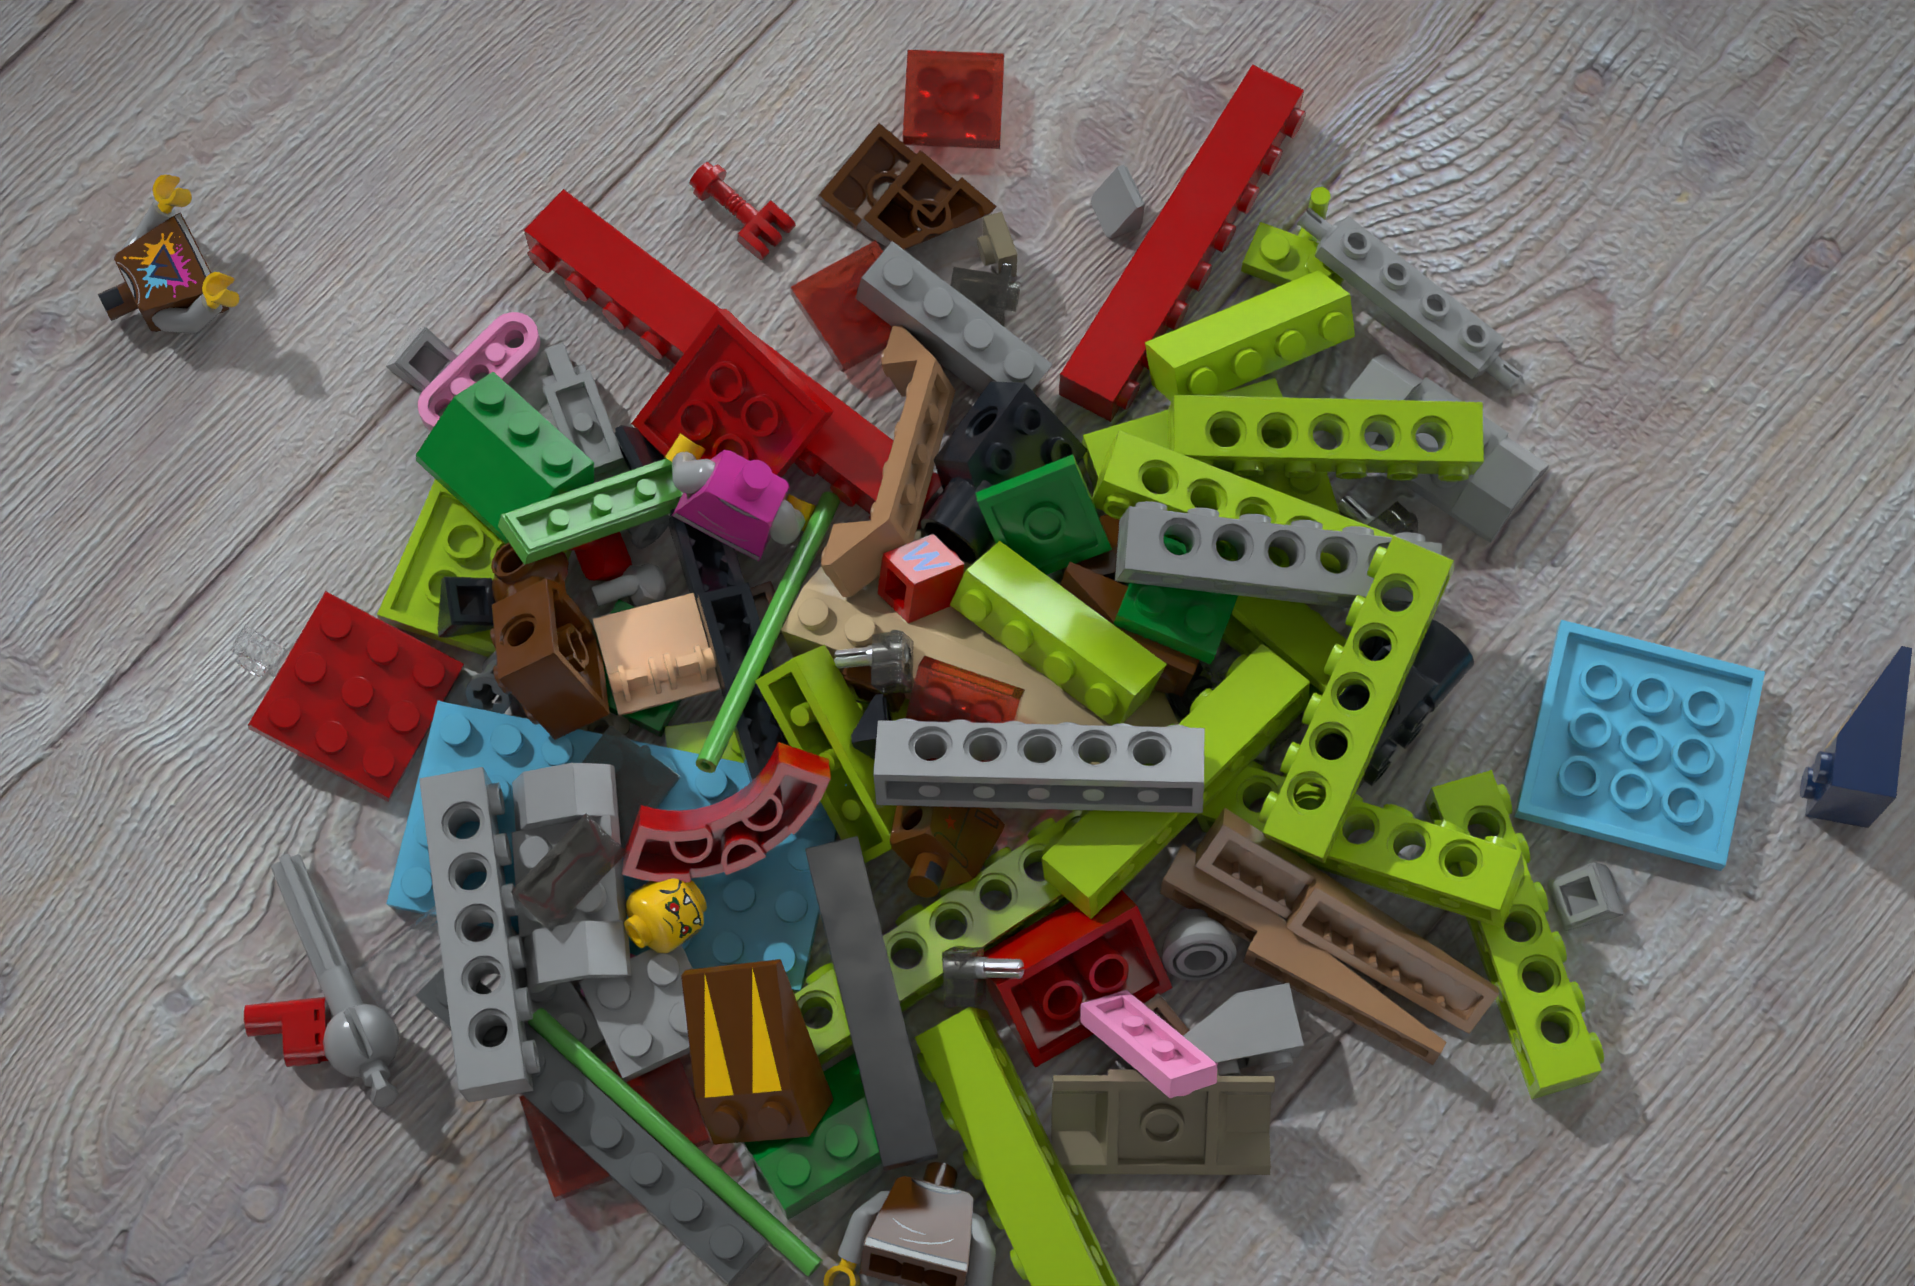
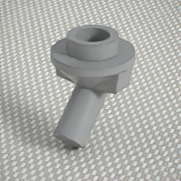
(640, 583)

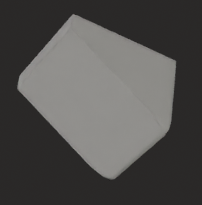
(1118, 204)
(421, 359)
(1585, 896)

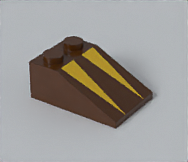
(752, 1054)

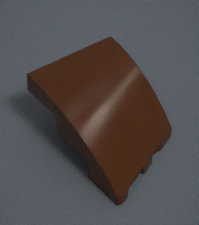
(900, 194)

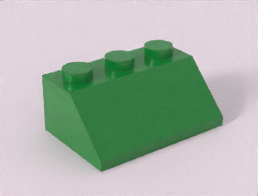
(500, 453)
(834, 1154)

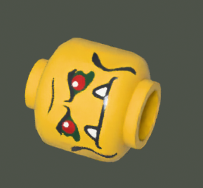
(664, 914)

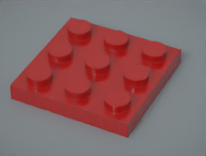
(734, 399)
(355, 696)

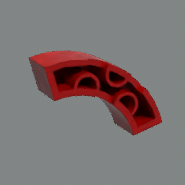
(733, 830)

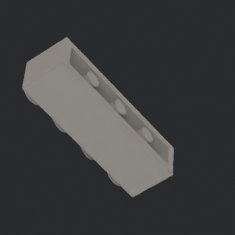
(948, 323)

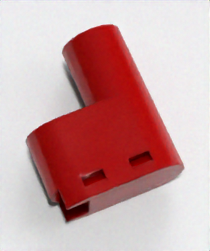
(603, 558)
(301, 1025)

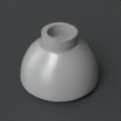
(1197, 947)

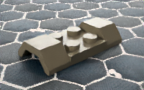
(1133, 1128)

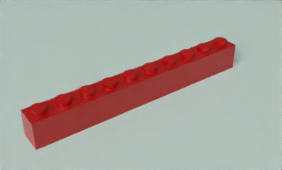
(670, 315)

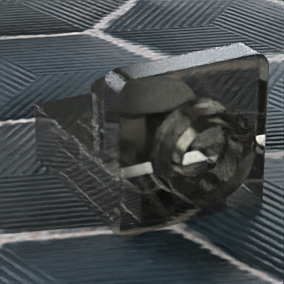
(989, 290)

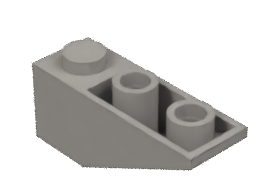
(1251, 1031)

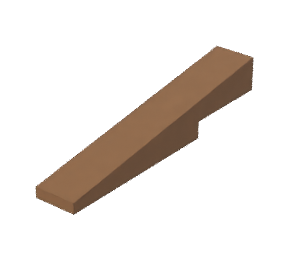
(1342, 922)
(1295, 960)

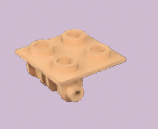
(656, 654)

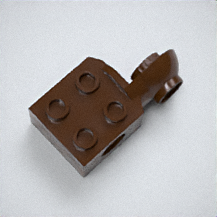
(545, 644)

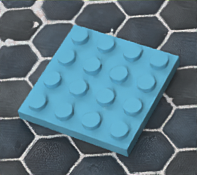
(1640, 745)

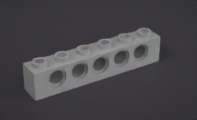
(1147, 561)
(1061, 782)
(448, 804)

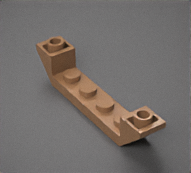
(857, 548)

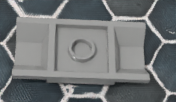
(1495, 488)
(593, 935)

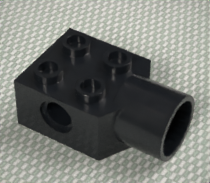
(996, 440)
(1433, 675)

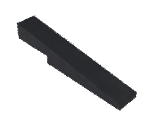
(729, 627)
(871, 1004)

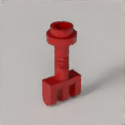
(709, 182)

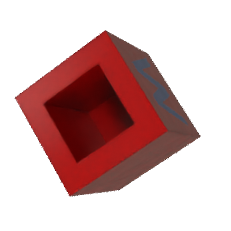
(920, 578)

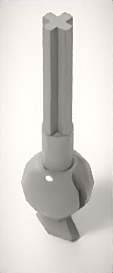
(359, 1036)

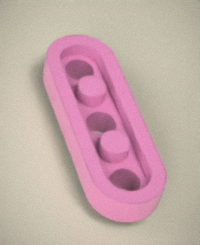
(484, 355)

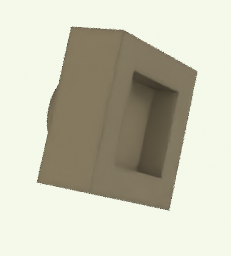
(996, 243)

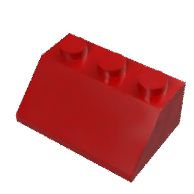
(1071, 963)

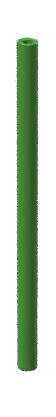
(767, 633)
(675, 1142)

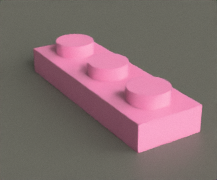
(1149, 1044)

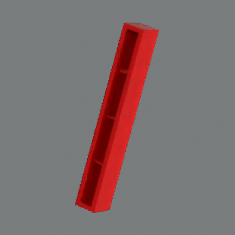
(1182, 242)

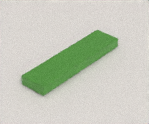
(591, 512)

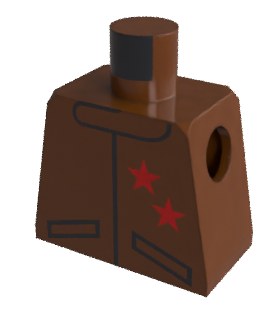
(943, 844)

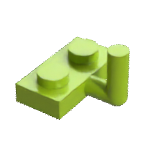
(1283, 256)

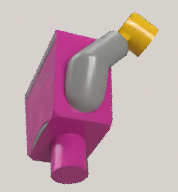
(735, 499)

